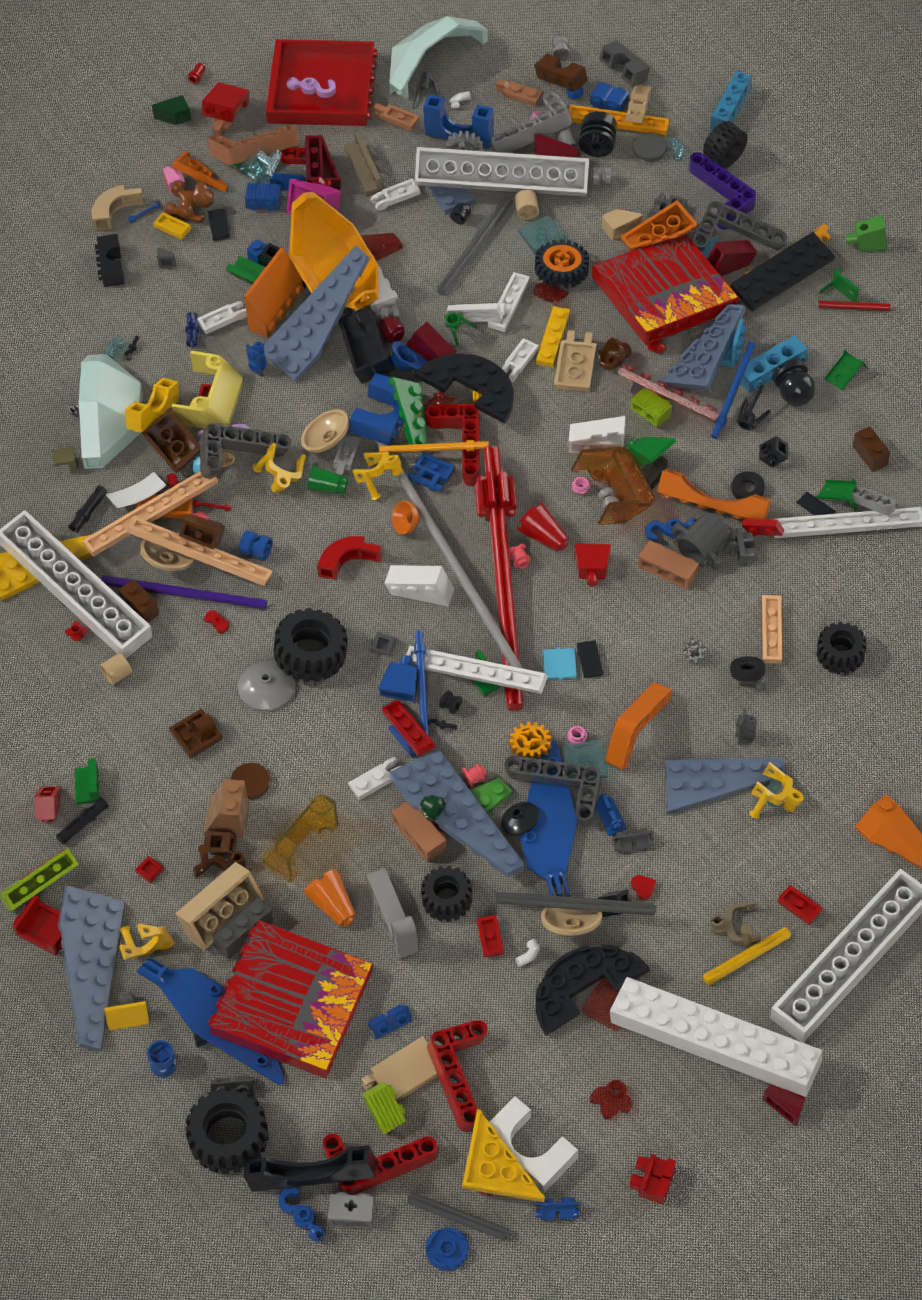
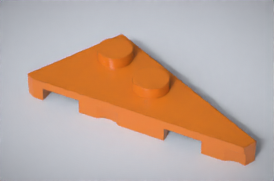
(198, 171)

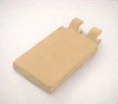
(575, 363)
(404, 1070)

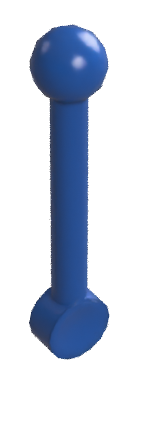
(132, 219)

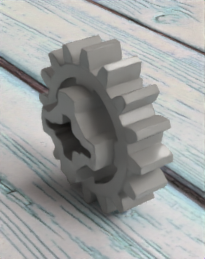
(464, 142)

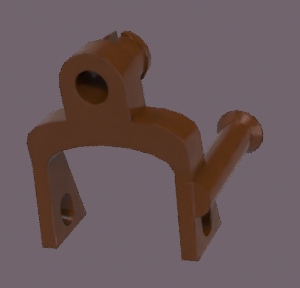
(216, 860)

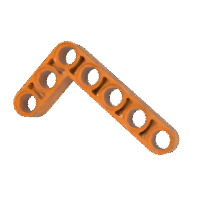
(633, 721)

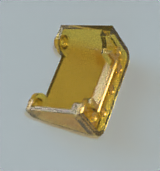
(315, 816)

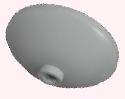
(266, 694)

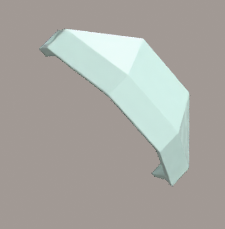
(410, 51)
(103, 397)

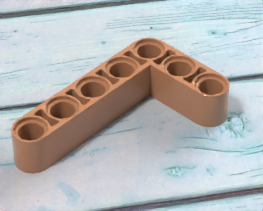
(239, 151)

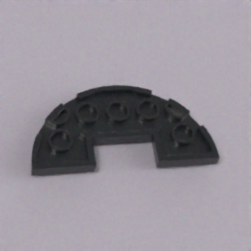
(477, 374)
(577, 972)

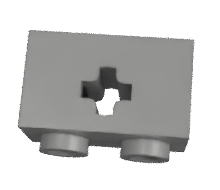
(361, 1216)

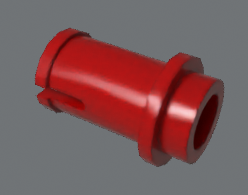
(194, 76)

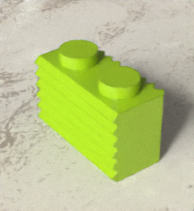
(651, 406)
(383, 1107)

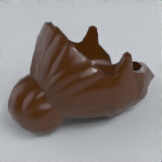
(613, 354)

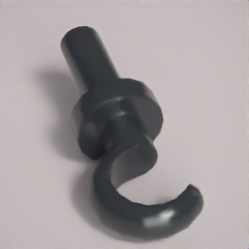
(132, 347)
(442, 724)

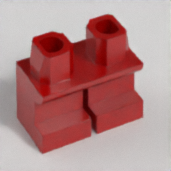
(656, 1179)

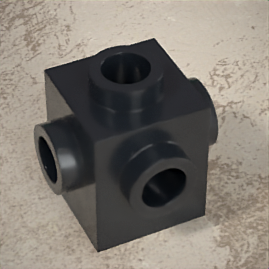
(773, 451)

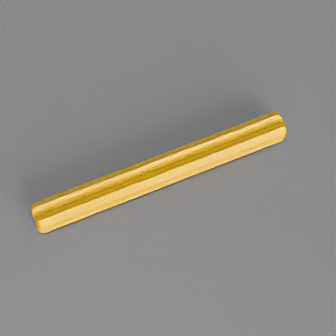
(746, 956)

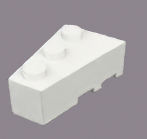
(597, 434)
(420, 583)

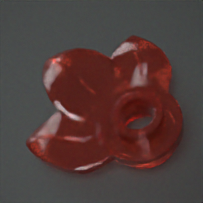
(548, 293)
(612, 1102)

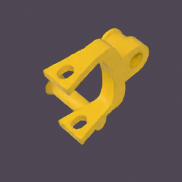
(385, 462)
(281, 477)
(789, 794)
(160, 941)

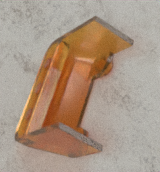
(622, 473)

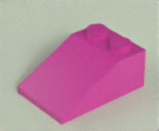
(328, 194)

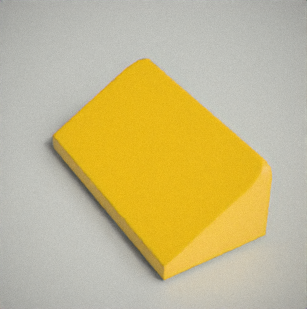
(127, 1015)

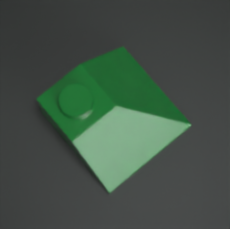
(648, 449)

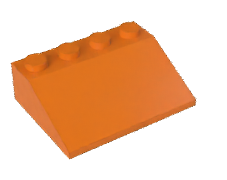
(272, 294)

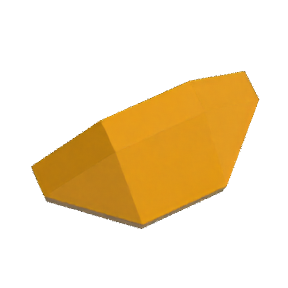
(321, 241)

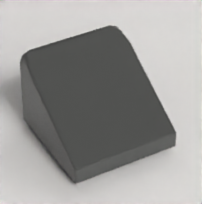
(165, 258)
(384, 643)

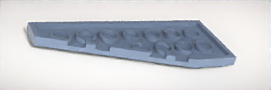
(307, 330)
(462, 815)
(89, 941)

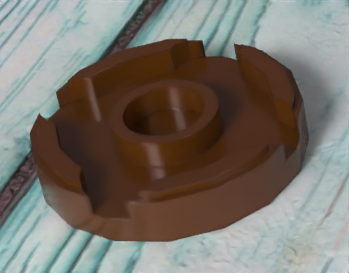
(255, 778)

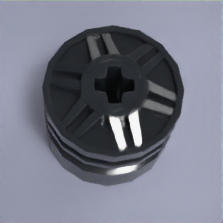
(598, 134)

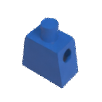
(400, 680)

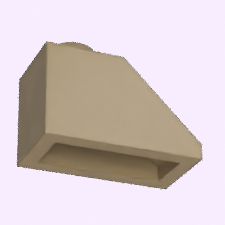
(619, 222)

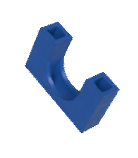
(441, 126)
(378, 426)

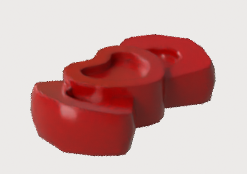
(217, 621)

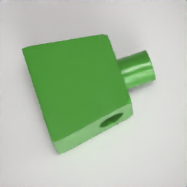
(869, 235)

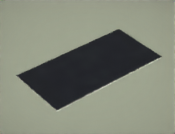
(814, 505)

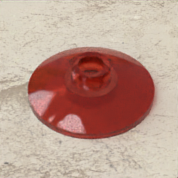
(439, 398)

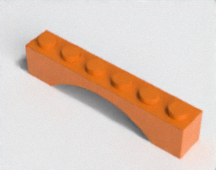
(677, 485)

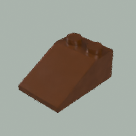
(172, 440)

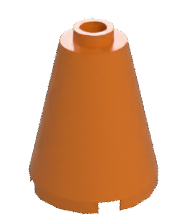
(332, 898)

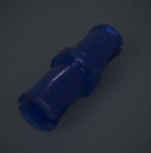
(192, 329)

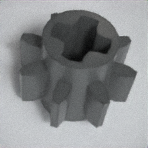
(694, 655)

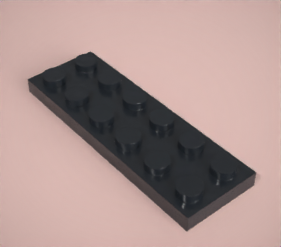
(782, 271)

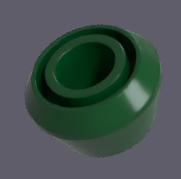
(432, 807)

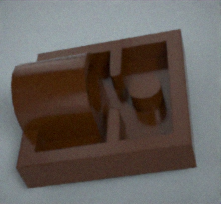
(196, 733)

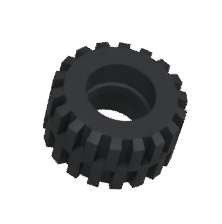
(725, 144)
(841, 660)
(446, 879)

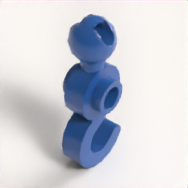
(665, 529)
(302, 1214)

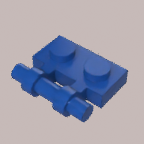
(434, 468)

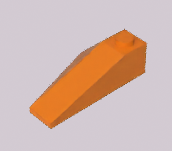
(664, 225)
(892, 829)

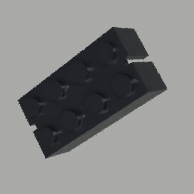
(365, 344)

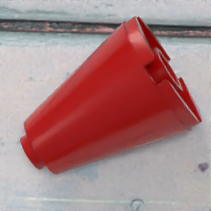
(543, 528)

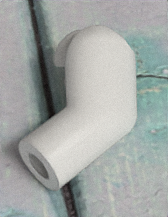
(458, 98)
(531, 954)

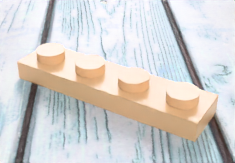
(771, 629)

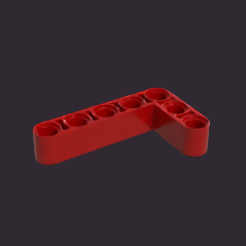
(463, 417)
(454, 1071)
(393, 1157)

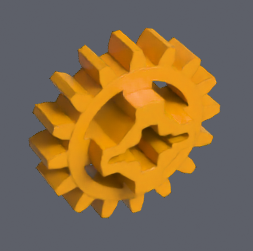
(528, 740)

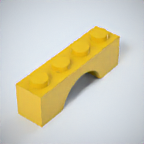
(141, 416)

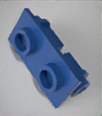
(284, 179)
(256, 357)
(610, 815)
(395, 1019)
(566, 1207)

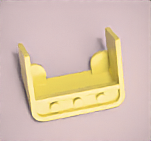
(223, 395)

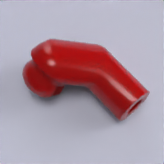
(657, 347)

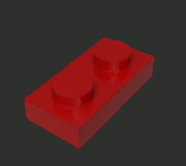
(767, 527)
(799, 905)
(490, 936)

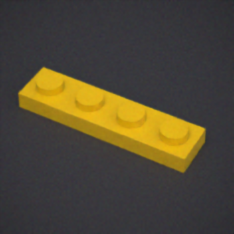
(553, 336)

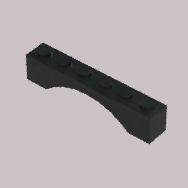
(273, 1174)

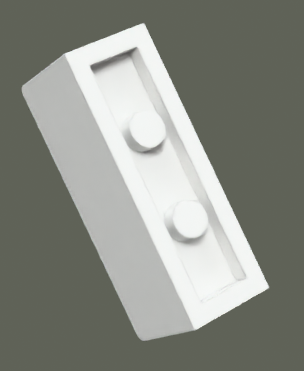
(479, 312)

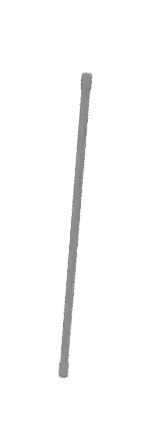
(458, 570)

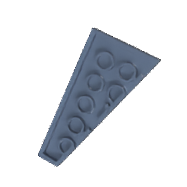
(704, 356)
(712, 779)

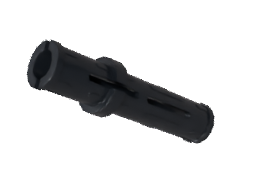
(84, 513)
(88, 815)

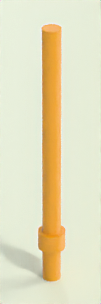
(470, 445)

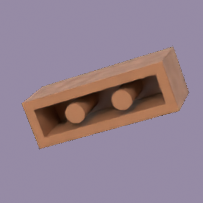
(668, 564)
(419, 831)

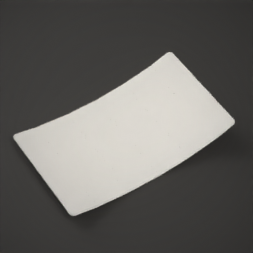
(137, 492)

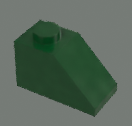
(172, 111)

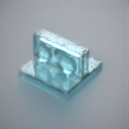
(261, 166)

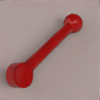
(226, 507)

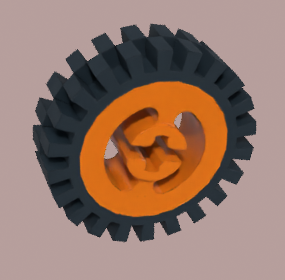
(562, 255)

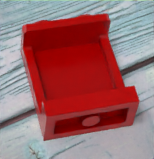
(224, 101)
(39, 926)

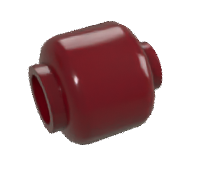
(392, 329)

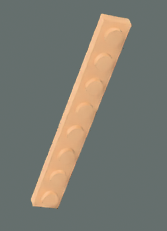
(149, 512)
(215, 557)

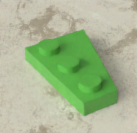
(491, 794)

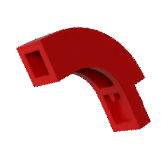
(343, 551)

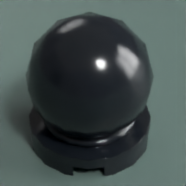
(794, 383)

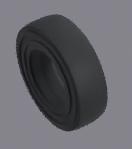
(750, 477)
(738, 671)

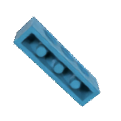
(732, 99)
(761, 368)

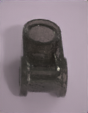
(653, 471)

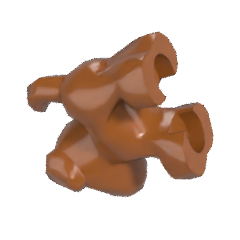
(200, 196)

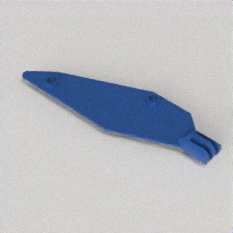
(551, 840)
(195, 1001)

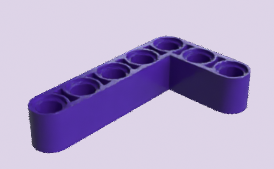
(737, 192)

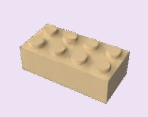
(218, 904)

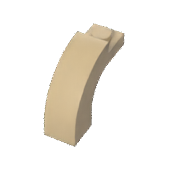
(110, 202)

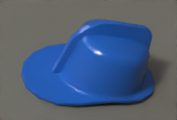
(405, 358)

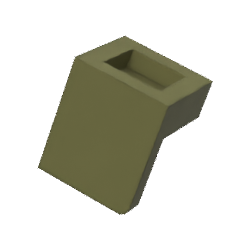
(65, 456)

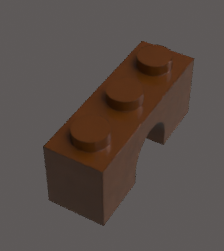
(570, 77)

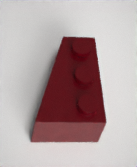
(319, 162)

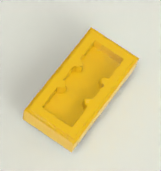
(172, 226)

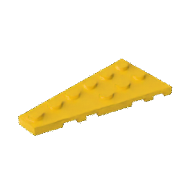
(16, 578)

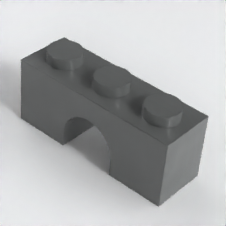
(617, 55)
(231, 936)

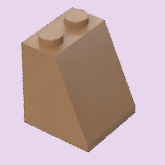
(228, 809)

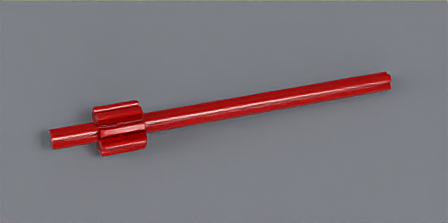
(495, 501)

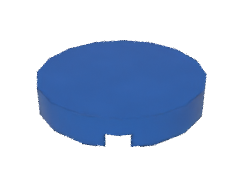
(447, 1249)

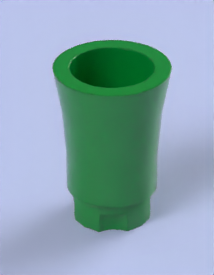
(326, 481)

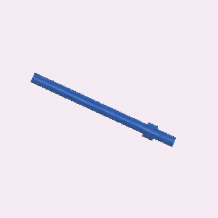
(721, 419)
(419, 651)

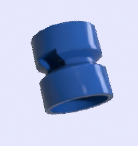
(255, 545)
(161, 1058)

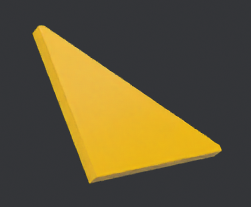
(494, 1167)

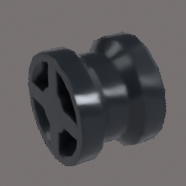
(460, 213)
(450, 702)

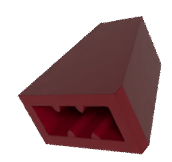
(551, 147)
(731, 256)
(429, 343)
(785, 1103)

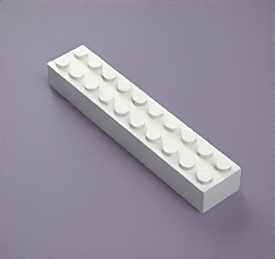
(501, 171)
(74, 585)
(849, 957)
(716, 1036)

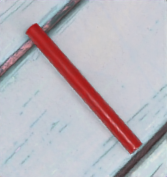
(854, 305)

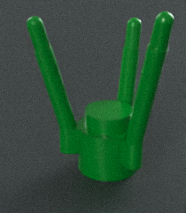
(454, 321)

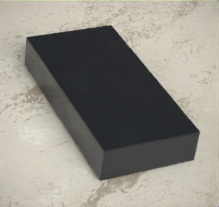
(218, 224)
(589, 659)

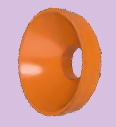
(402, 517)

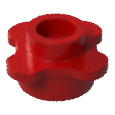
(80, 634)

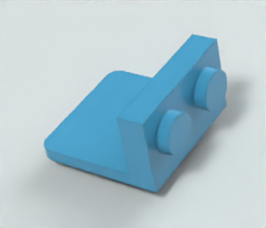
(733, 353)

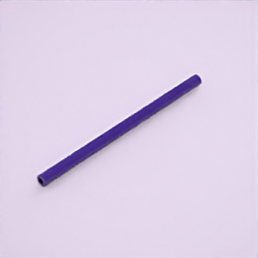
(189, 592)

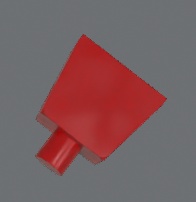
(592, 561)

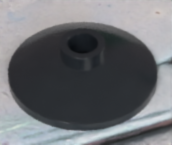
(520, 818)

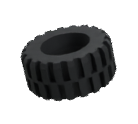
(308, 664)
(219, 1106)

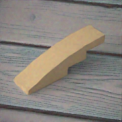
(638, 104)

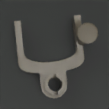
(723, 925)

